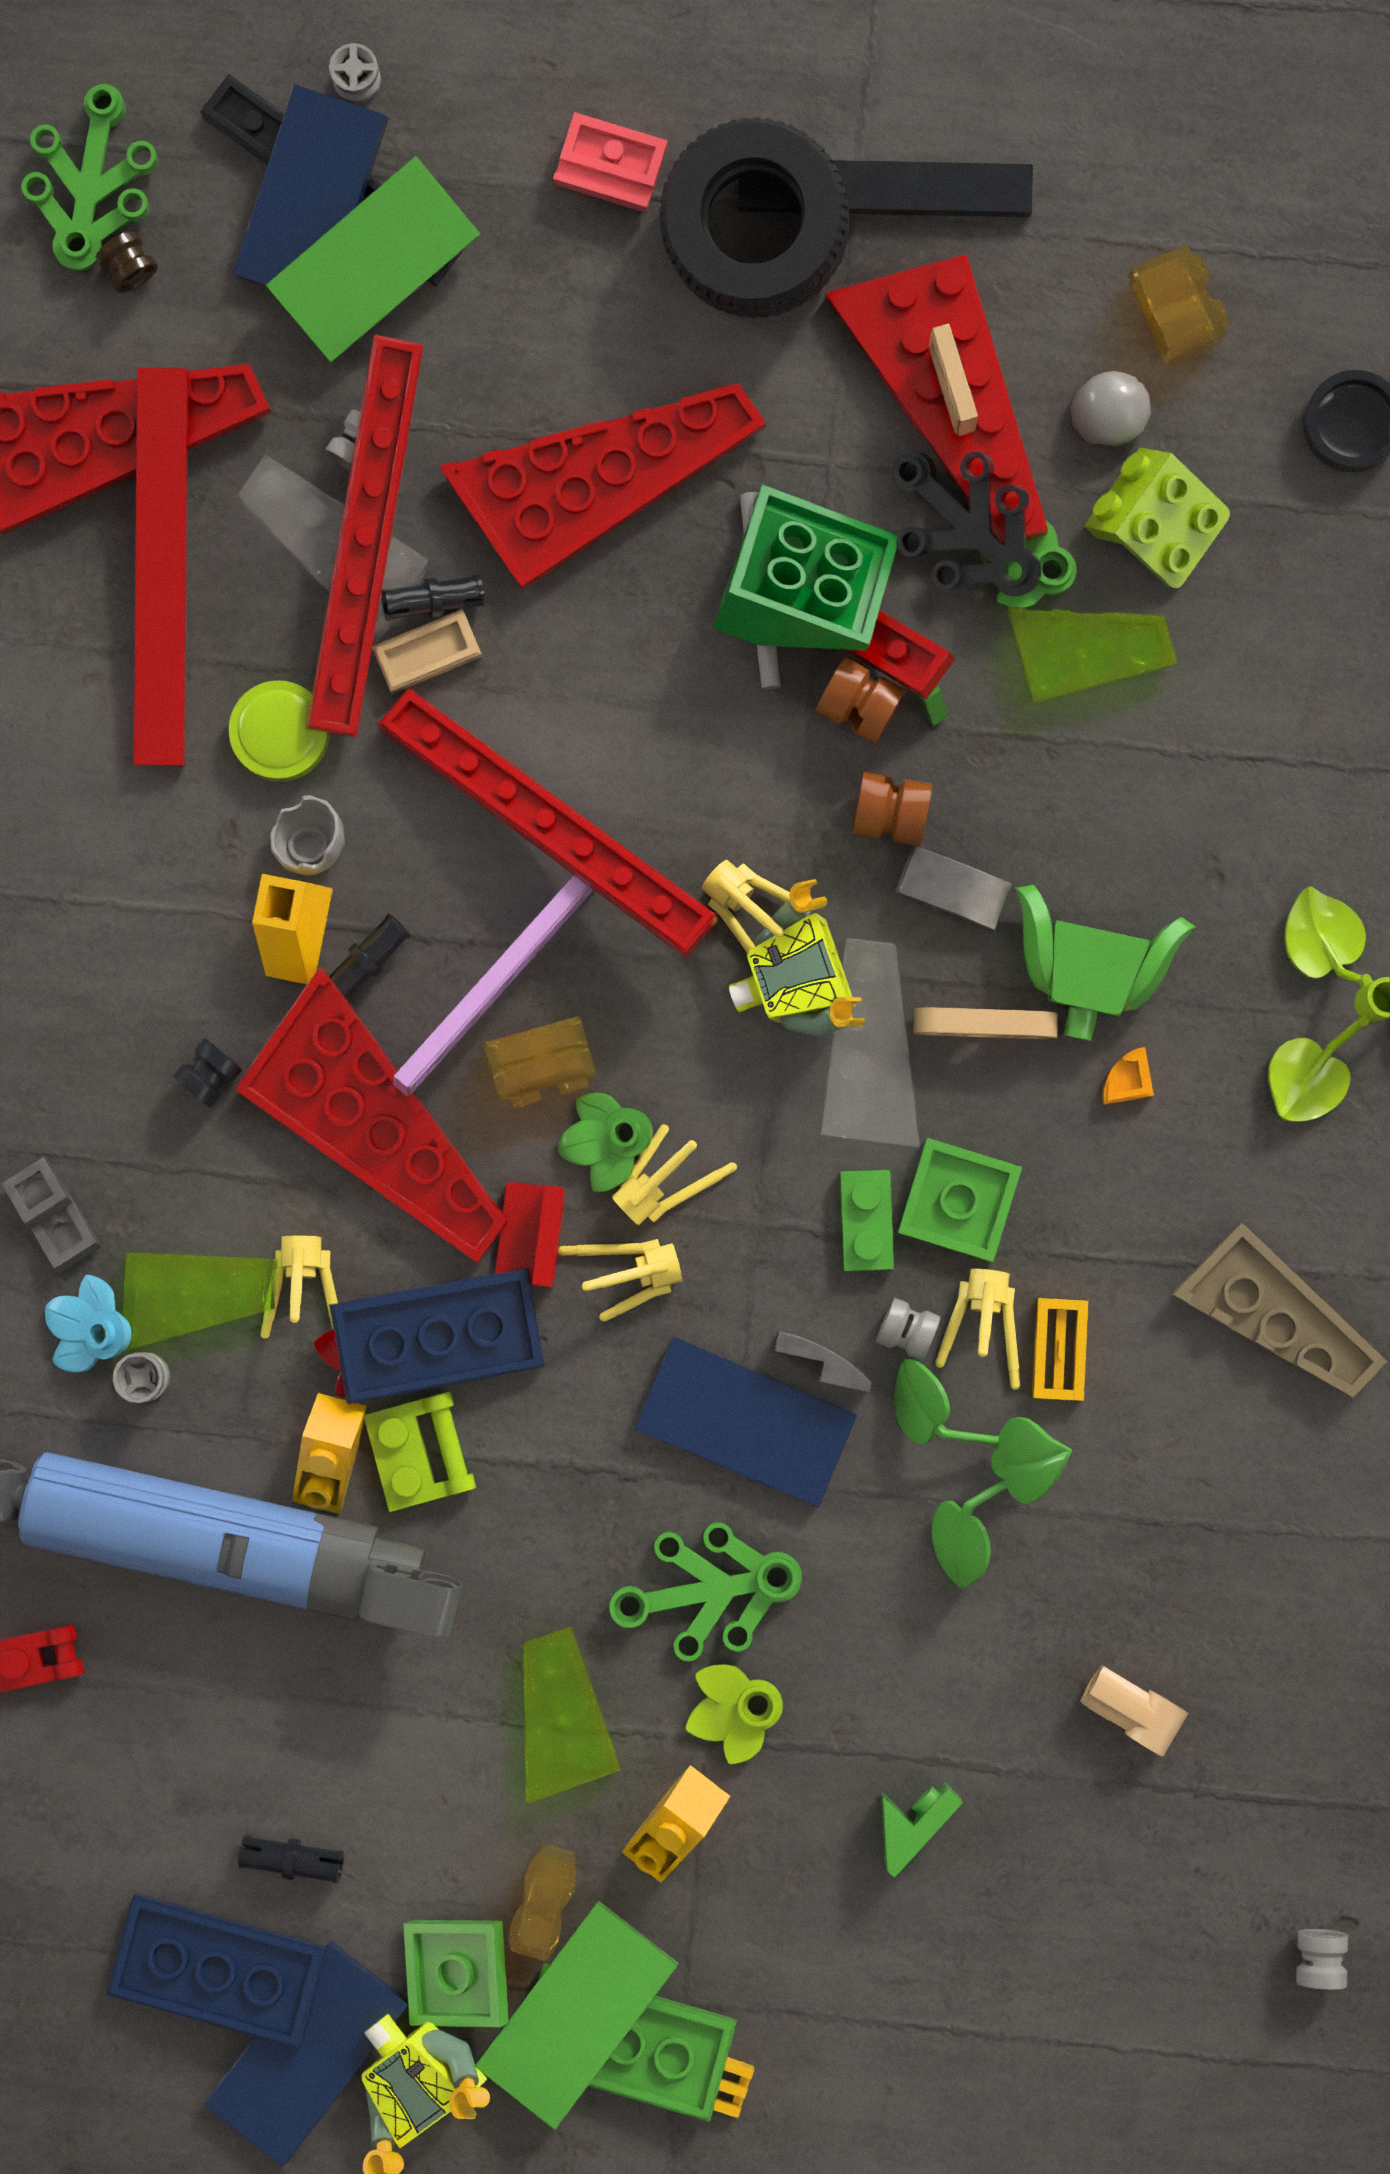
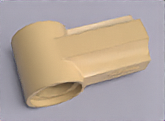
(1143, 1714)

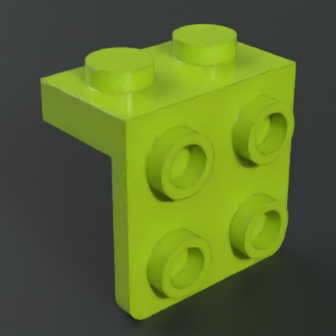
(1159, 515)

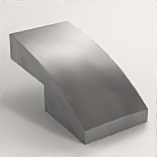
(953, 888)
(51, 1214)
(834, 1368)

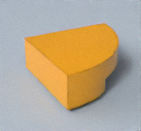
(1128, 1079)

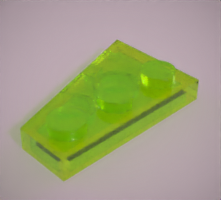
(1082, 651)
(192, 1292)
(563, 1719)

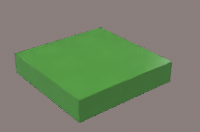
(959, 1200)
(456, 1973)

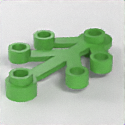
(90, 185)
(715, 1589)

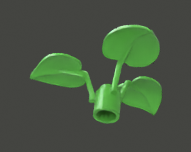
(1024, 1459)

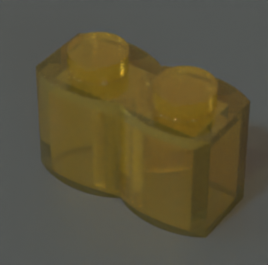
(1177, 304)
(541, 1910)

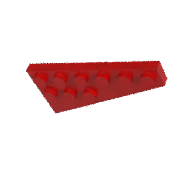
(893, 327)
(83, 436)
(579, 484)
(337, 1092)

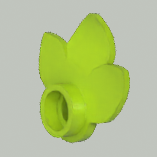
(726, 1713)

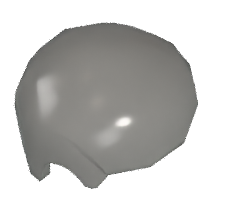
(1111, 409)
(308, 837)

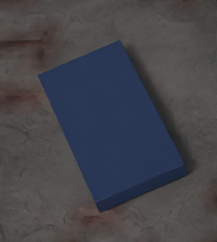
(310, 180)
(436, 1335)
(746, 1421)
(217, 1970)
(283, 2091)

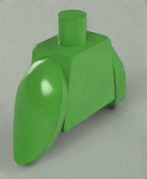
(1093, 967)

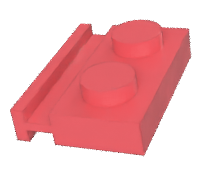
(610, 162)

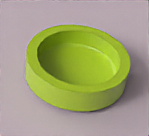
(272, 734)

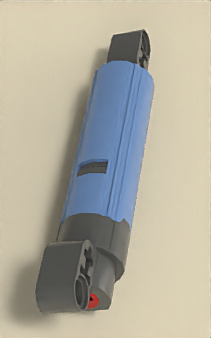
(226, 1543)

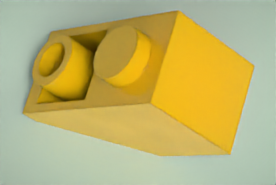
(290, 926)
(328, 1453)
(676, 1824)

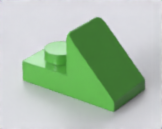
(907, 1836)

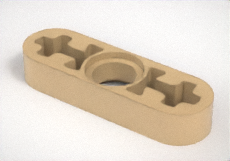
(985, 1023)

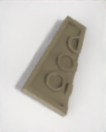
(1273, 1307)

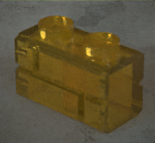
(541, 1061)

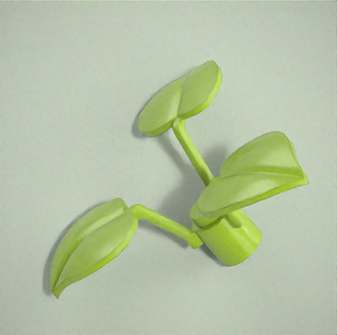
(1320, 938)

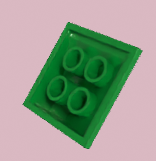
(805, 577)

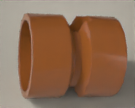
(860, 700)
(892, 809)

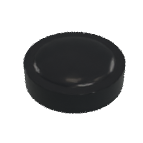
(1350, 421)

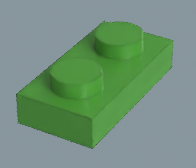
(866, 1220)

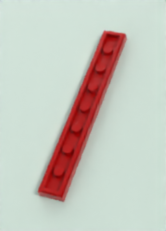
(364, 536)
(161, 566)
(548, 823)

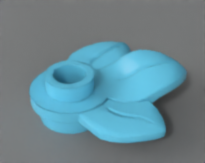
(81, 1325)

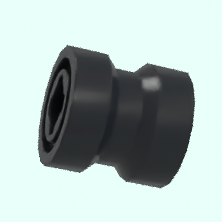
(208, 1073)

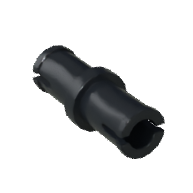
(432, 597)
(369, 955)
(291, 1859)

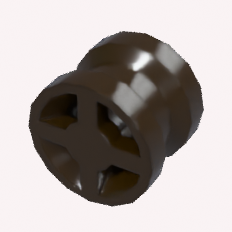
(126, 261)

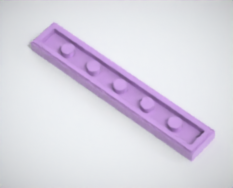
(491, 985)

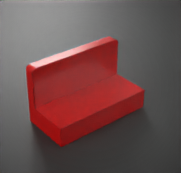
(531, 1231)

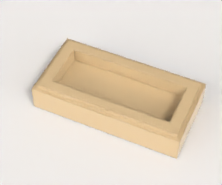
(952, 380)
(427, 651)

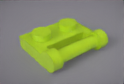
(403, 1454)

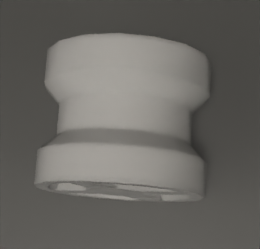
(351, 62)

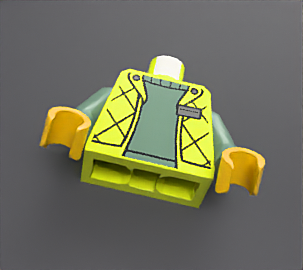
(799, 972)
(415, 2087)

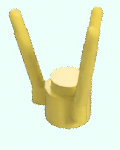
(731, 889)
(641, 1195)
(299, 1259)
(656, 1268)
(987, 1293)

